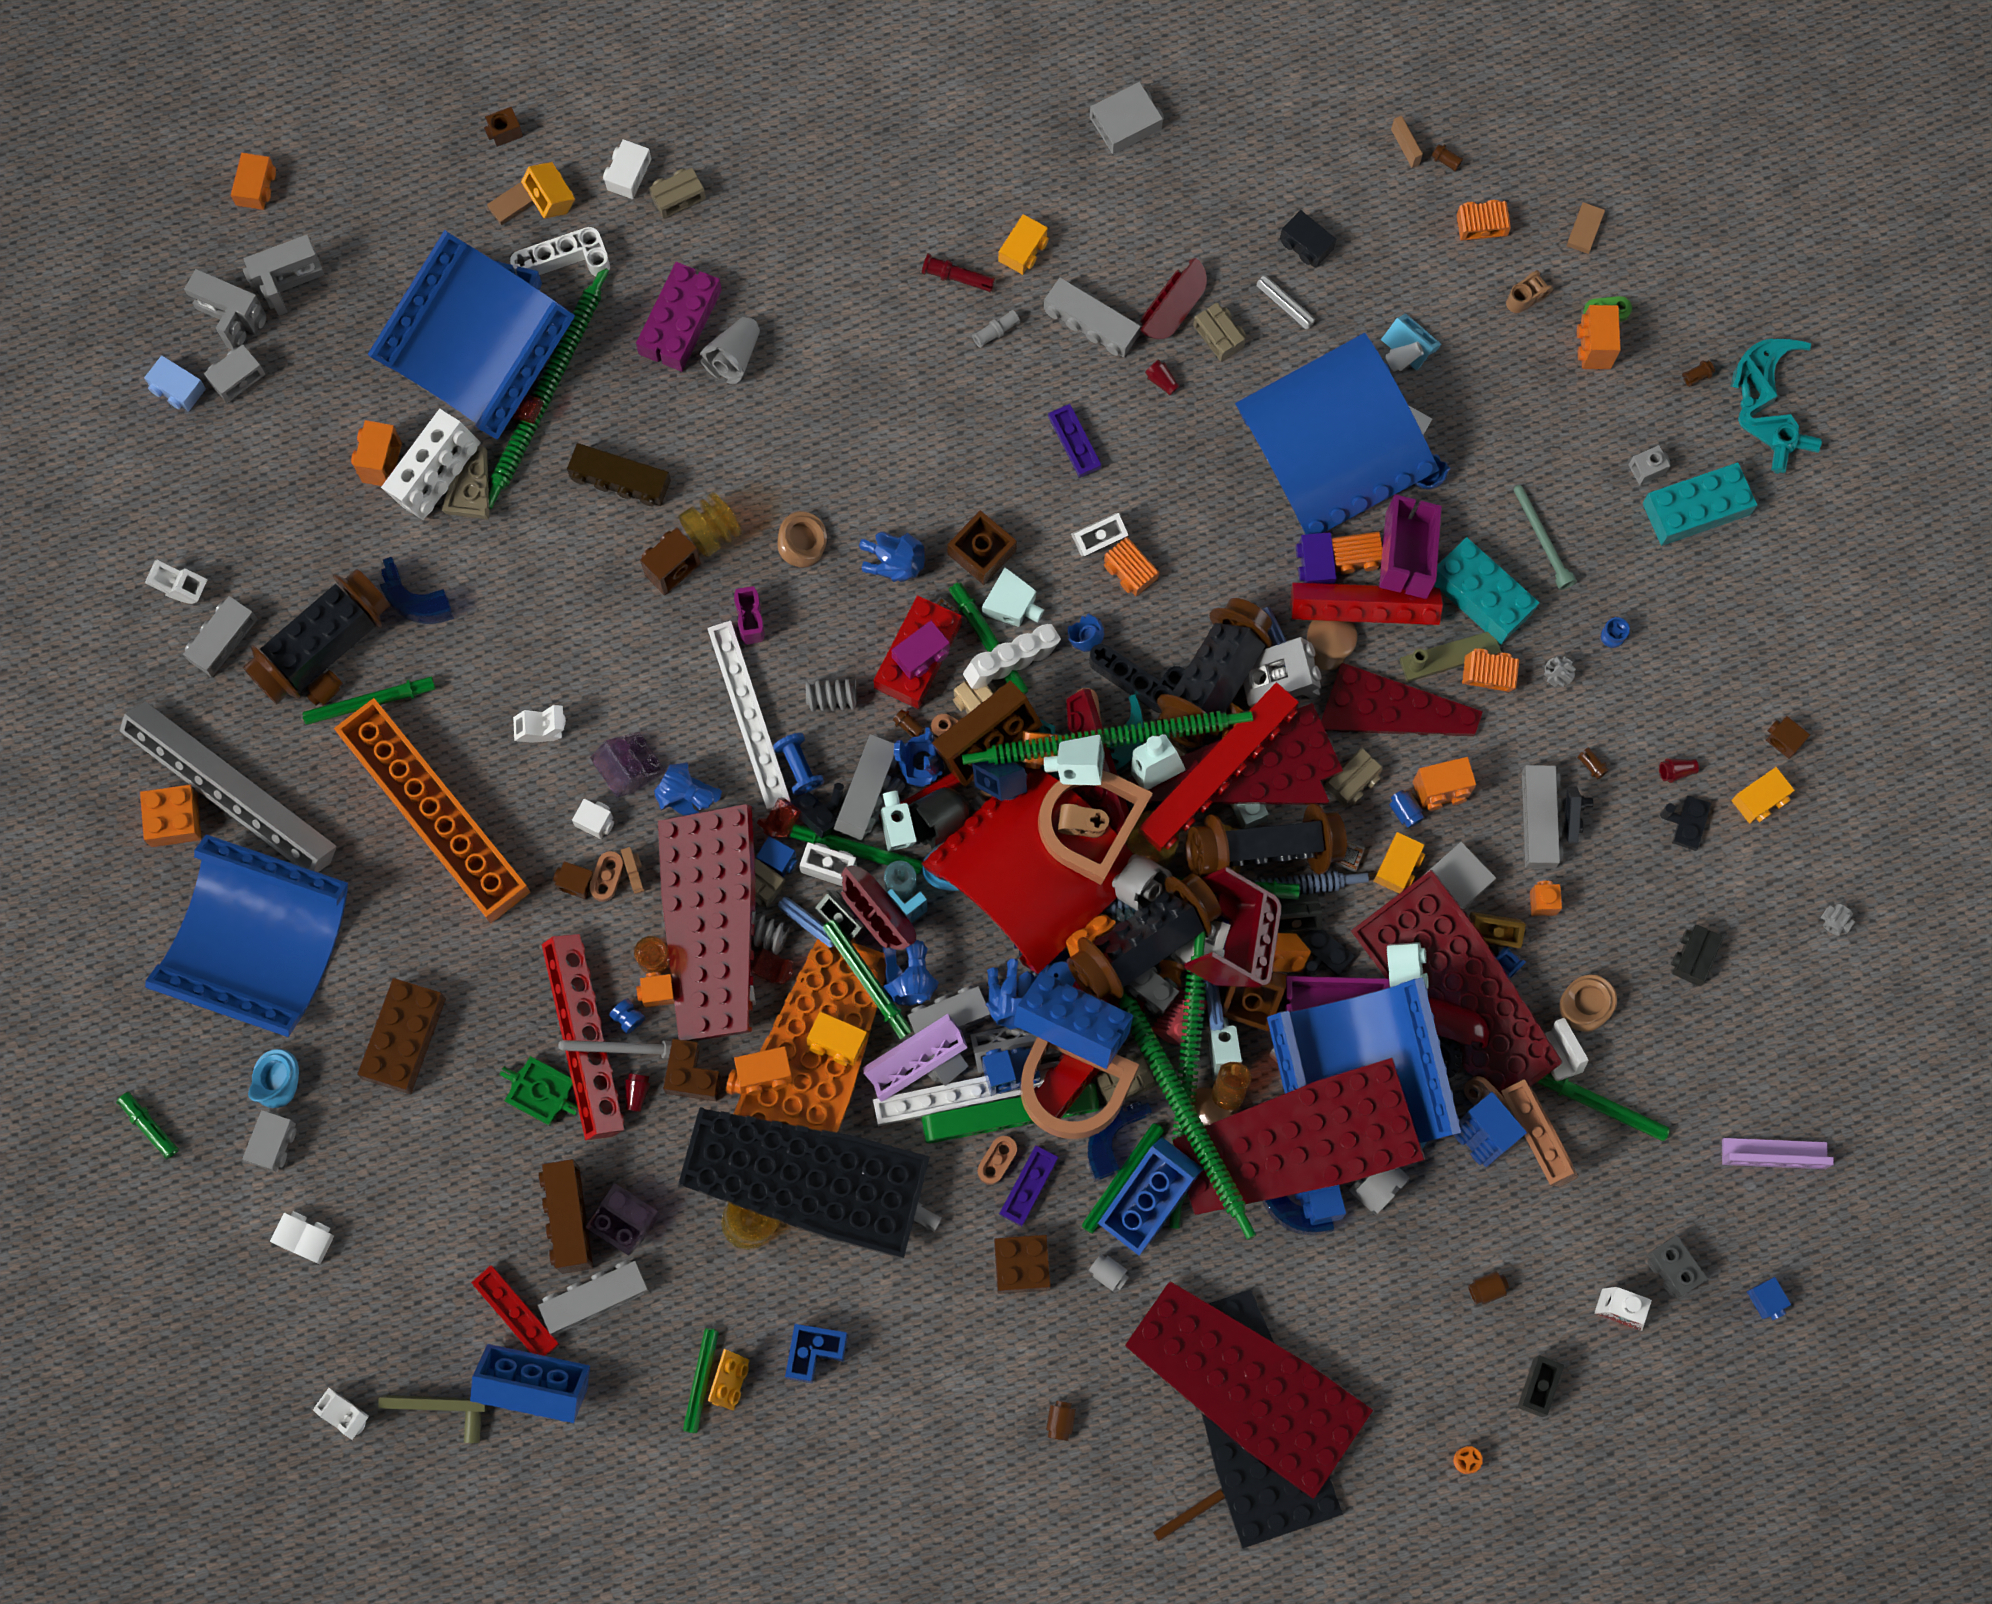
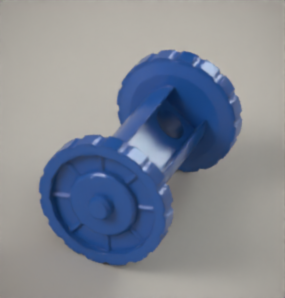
(791, 747)

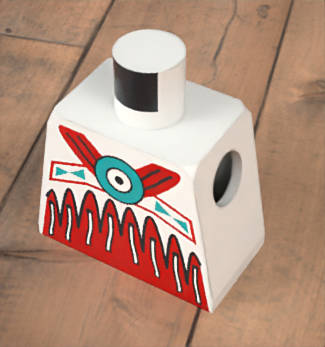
(1623, 1307)

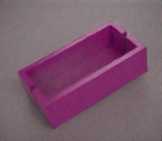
(678, 316)
(1410, 547)
(1316, 991)

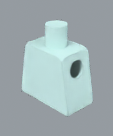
(1011, 601)
(1078, 761)
(1155, 762)
(897, 834)
(1223, 1047)

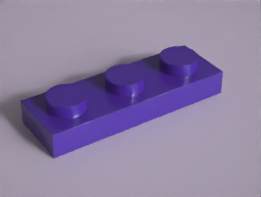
(1074, 440)
(1028, 1186)

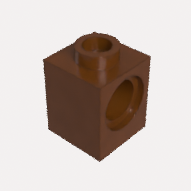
(503, 118)
(1787, 736)
(573, 880)

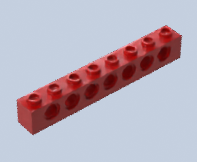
(572, 1025)

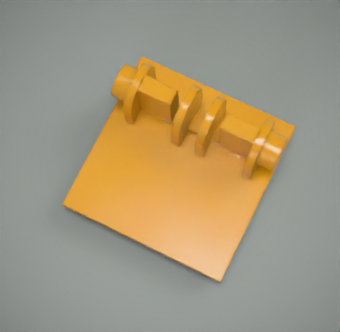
(728, 1380)

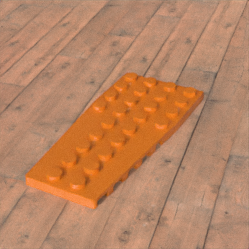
(819, 1084)

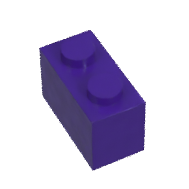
(1316, 558)

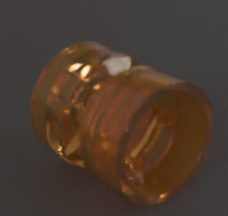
(651, 955)
(1231, 1085)

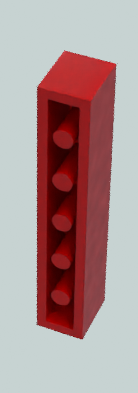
(1363, 604)
(1068, 1080)

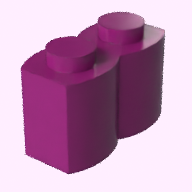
(749, 615)

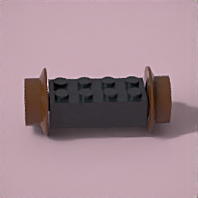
(317, 637)
(1218, 666)
(1318, 838)
(1145, 937)

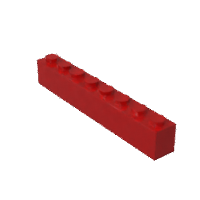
(1218, 767)

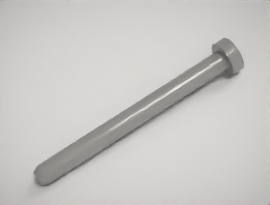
(616, 1047)

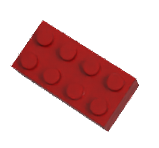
(890, 677)

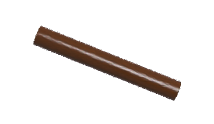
(1189, 1514)

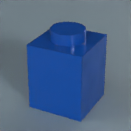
(777, 856)
(1769, 1299)

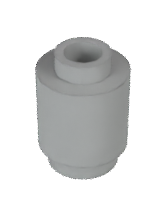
(1109, 1272)

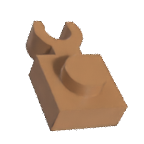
(632, 863)

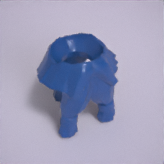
(900, 556)
(932, 765)
(681, 790)
(913, 984)
(1003, 998)

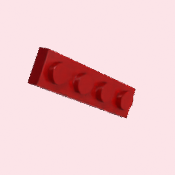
(514, 1312)

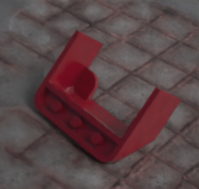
(1251, 937)

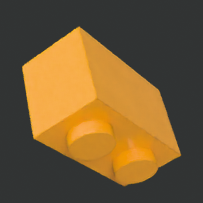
(548, 190)
(1023, 244)
(1763, 795)
(1399, 863)
(836, 1039)

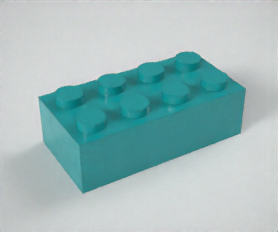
(1699, 504)
(1484, 591)

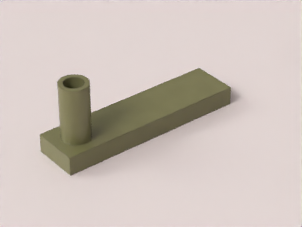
(1446, 656)
(472, 1409)

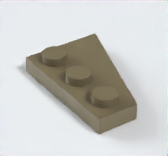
(469, 489)

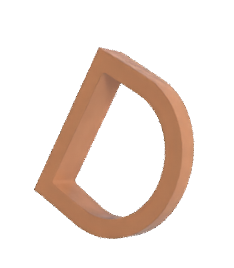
(1075, 861)
(1119, 1067)
(1540, 1134)

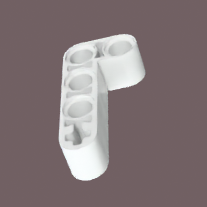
(558, 258)

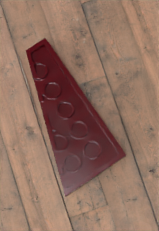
(1381, 705)
(1084, 717)

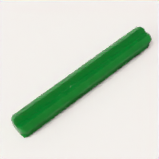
(700, 1380)

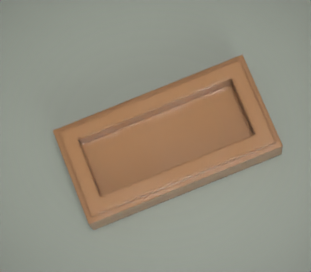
(1406, 141)
(510, 203)
(1585, 228)

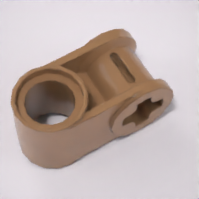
(1531, 290)
(1079, 821)

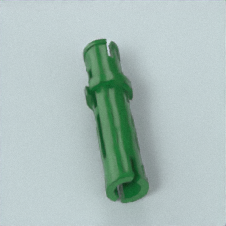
(140, 1117)

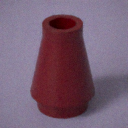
(1162, 377)
(1676, 769)
(636, 1091)

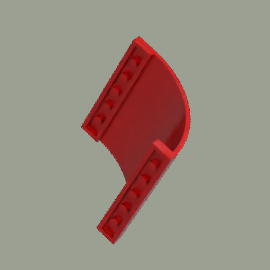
(1016, 880)

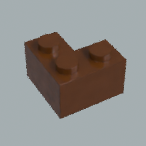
(685, 1078)

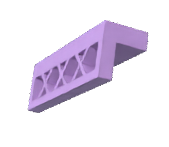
(914, 1054)
(1775, 1153)

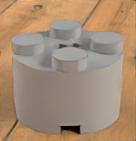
(1140, 882)
(1379, 1189)

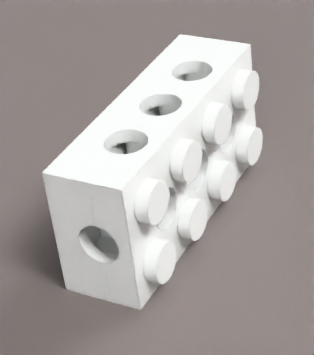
(437, 457)

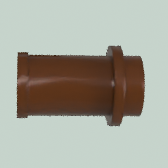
(1447, 157)
(1699, 373)
(908, 724)
(1593, 764)

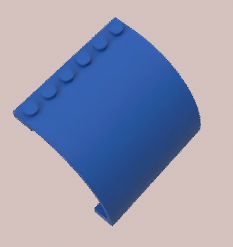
(471, 333)
(1338, 435)
(252, 937)
(1365, 1031)

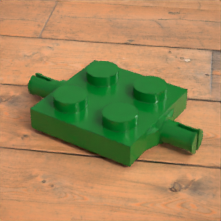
(539, 1091)

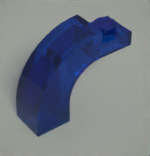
(424, 608)
(1099, 1148)
(1293, 1218)

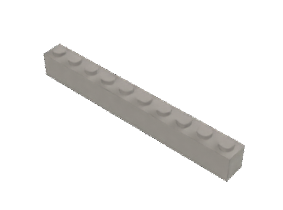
(227, 788)

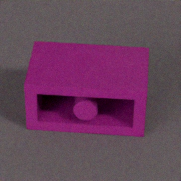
(921, 650)

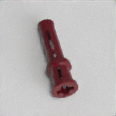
(946, 271)

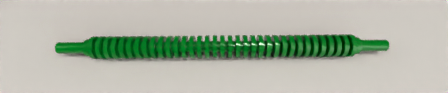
(547, 385)
(1221, 720)
(1190, 1045)
(1187, 1116)

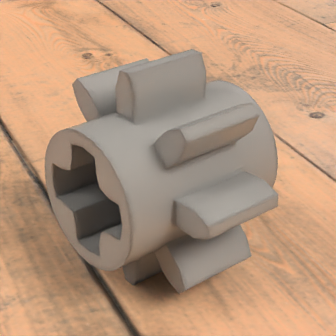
(1559, 671)
(1837, 919)

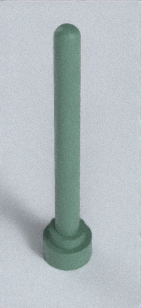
(1564, 578)

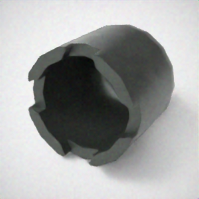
(939, 815)

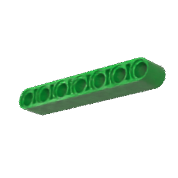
(994, 1117)

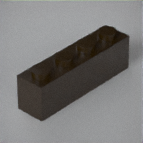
(618, 475)

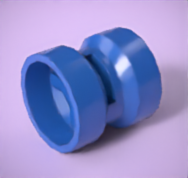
(1616, 627)
(627, 1016)

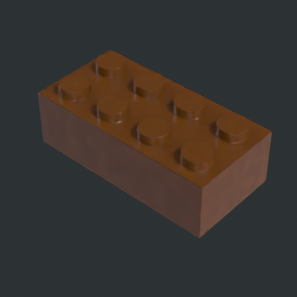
(992, 722)
(401, 1036)
(566, 1215)

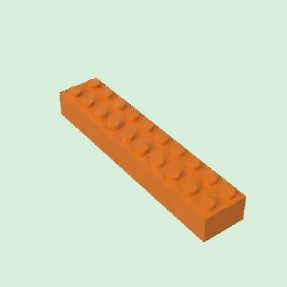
(432, 810)

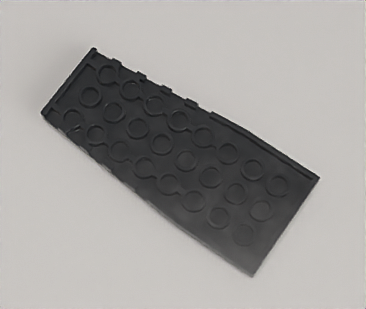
(808, 1178)
(1256, 1496)

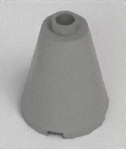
(731, 350)

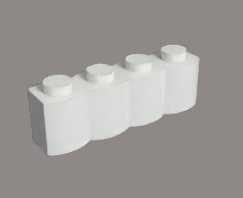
(1011, 656)

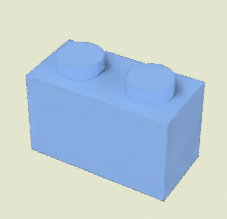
(174, 383)

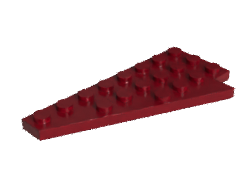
(1282, 774)

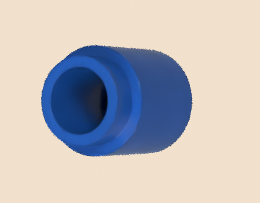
(1406, 808)

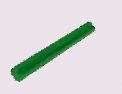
(1150, 1138)

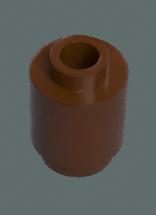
(323, 688)
(1488, 1288)
(1060, 1421)

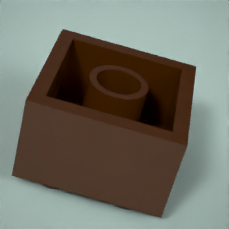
(982, 547)
(670, 561)
(1254, 1004)
(1022, 1264)

